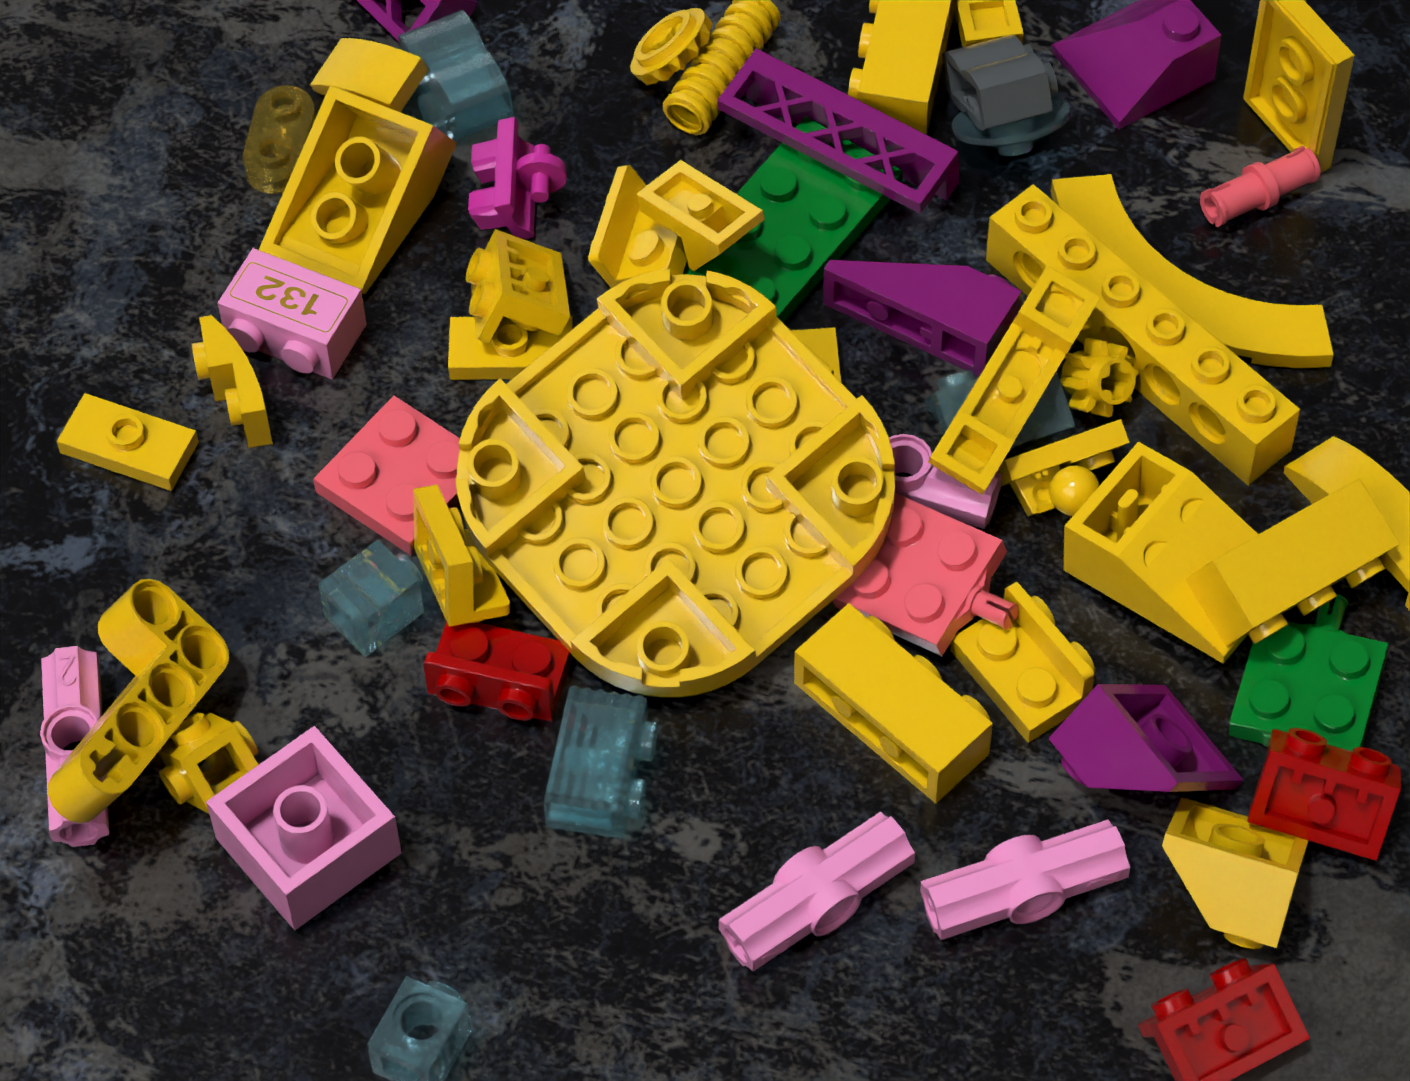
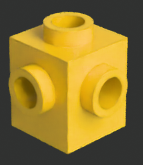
(201, 736)

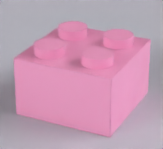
(304, 827)

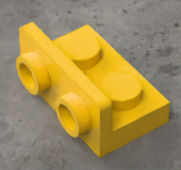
(629, 240)
(519, 283)
(454, 567)
(1027, 668)

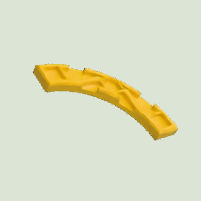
(1250, 328)

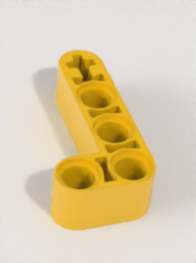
(173, 664)

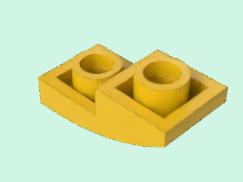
(371, 72)
(232, 380)

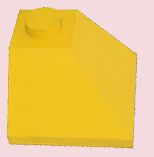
(1235, 871)

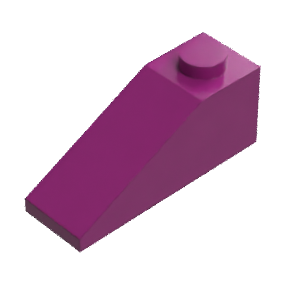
(930, 306)

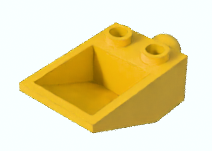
(1145, 537)

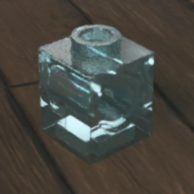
(372, 596)
(417, 1004)

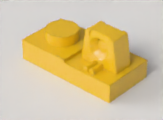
(1033, 471)

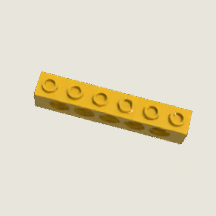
(1178, 360)

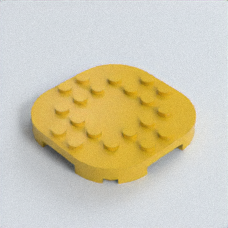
(676, 484)

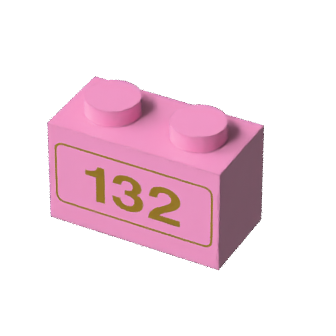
(292, 314)

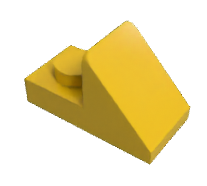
(698, 211)

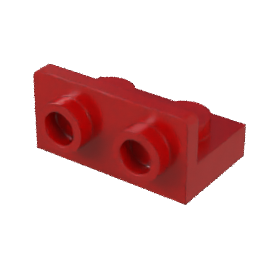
(498, 670)
(1326, 792)
(1226, 1026)

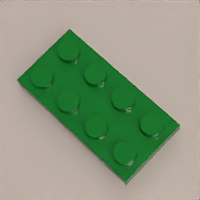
(808, 220)

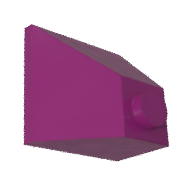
(1142, 57)
(1140, 742)

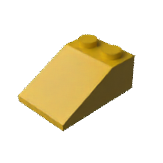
(356, 189)

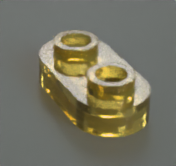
(279, 134)

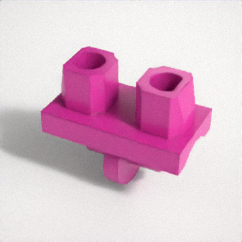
(521, 178)

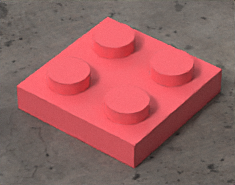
(384, 464)

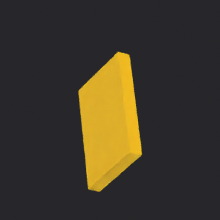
(1298, 77)

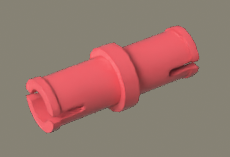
(1260, 186)

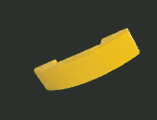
(1014, 380)
(1338, 464)

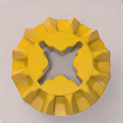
(670, 45)

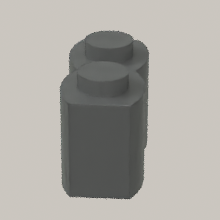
(999, 82)

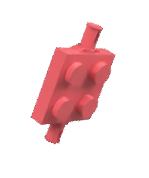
(930, 578)

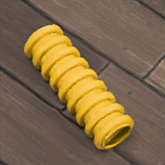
(731, 43)

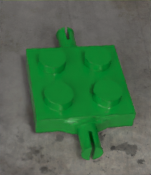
(1310, 681)

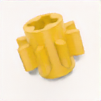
(1098, 377)

